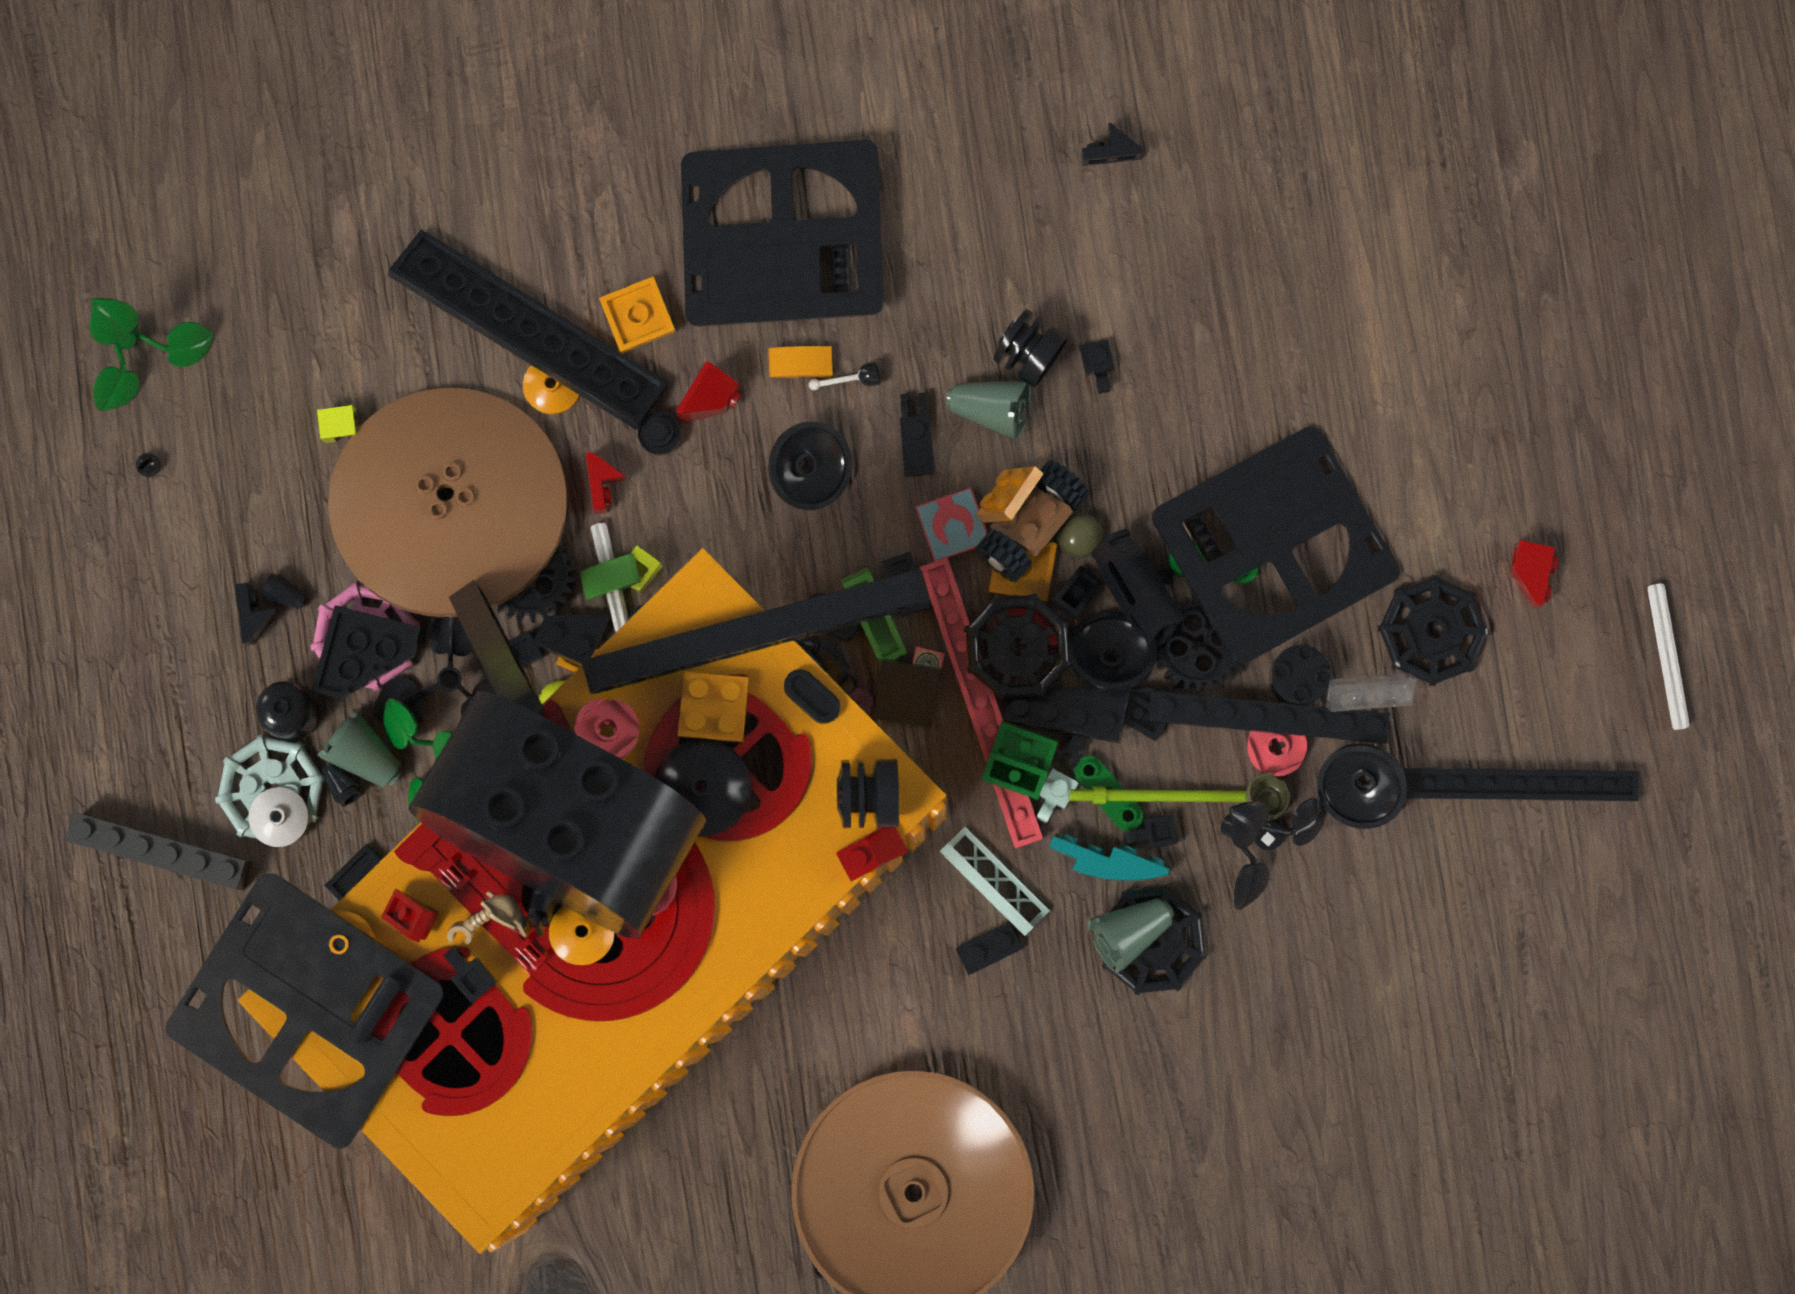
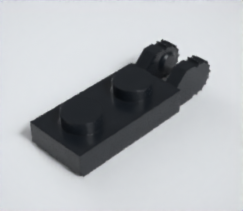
(916, 439)

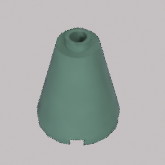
(992, 405)
(361, 752)
(1129, 931)

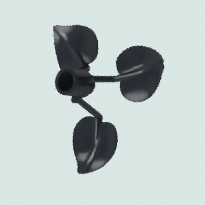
(444, 637)
(1244, 825)

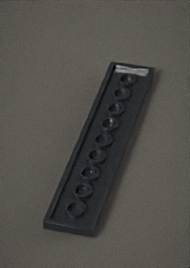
(528, 329)

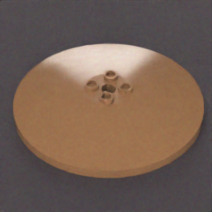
(492, 530)
(900, 1134)

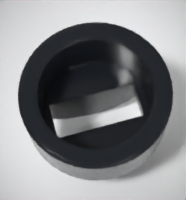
(152, 467)

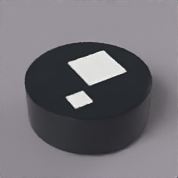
(1269, 840)

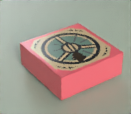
(928, 657)

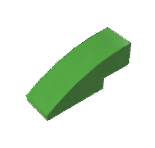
(879, 631)

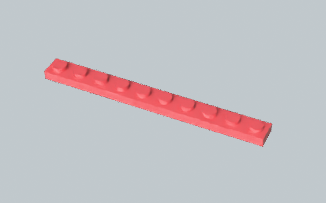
(977, 696)

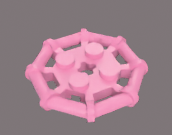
(356, 593)

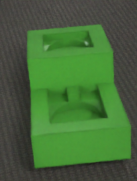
(609, 576)

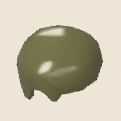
(1079, 535)
(1271, 792)

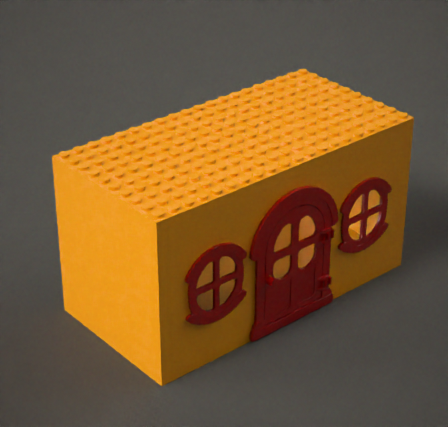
(607, 1038)

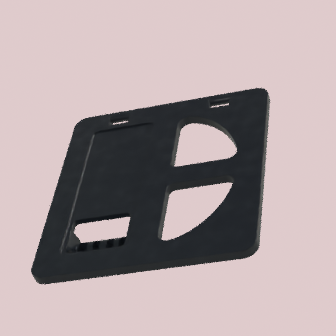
(775, 266)
(1267, 511)
(292, 967)

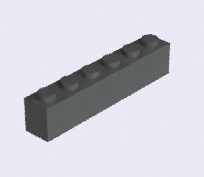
(158, 851)

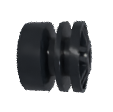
(1030, 348)
(869, 793)

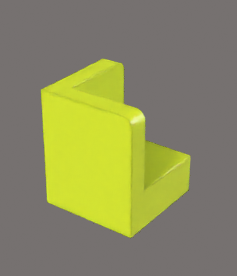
(336, 423)
(647, 568)

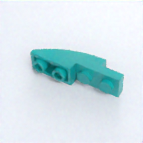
(1120, 866)

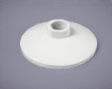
(293, 820)

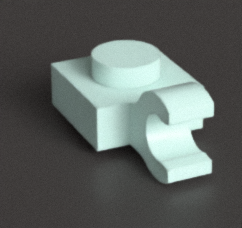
(1055, 793)

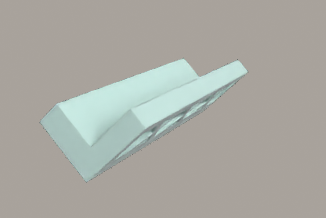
(992, 895)

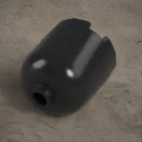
(288, 710)

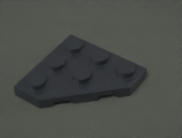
(361, 650)

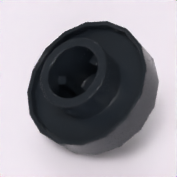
(659, 433)

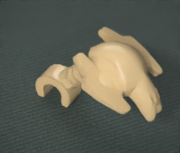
(499, 908)

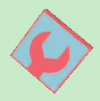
(951, 524)

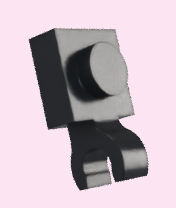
(1097, 361)
(1156, 832)
(472, 977)

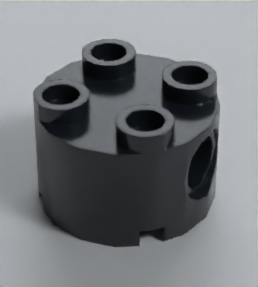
(1299, 675)

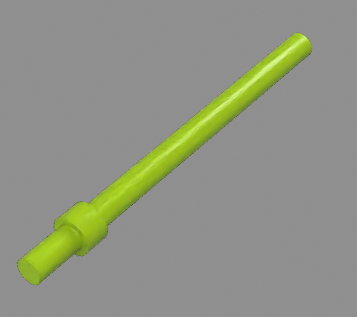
(1100, 795)

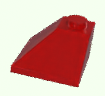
(708, 395)

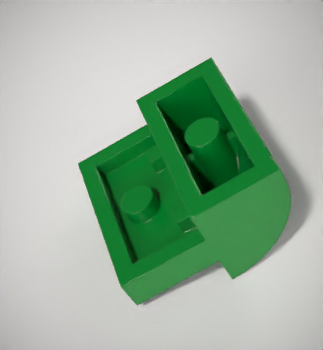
(1020, 760)

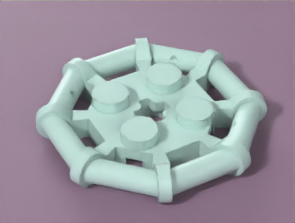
(267, 771)

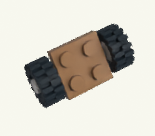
(1034, 524)

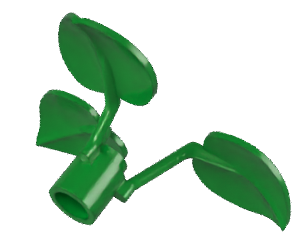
(113, 323)
(400, 729)

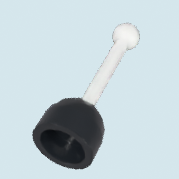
(867, 375)

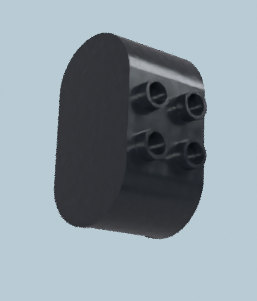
(558, 814)

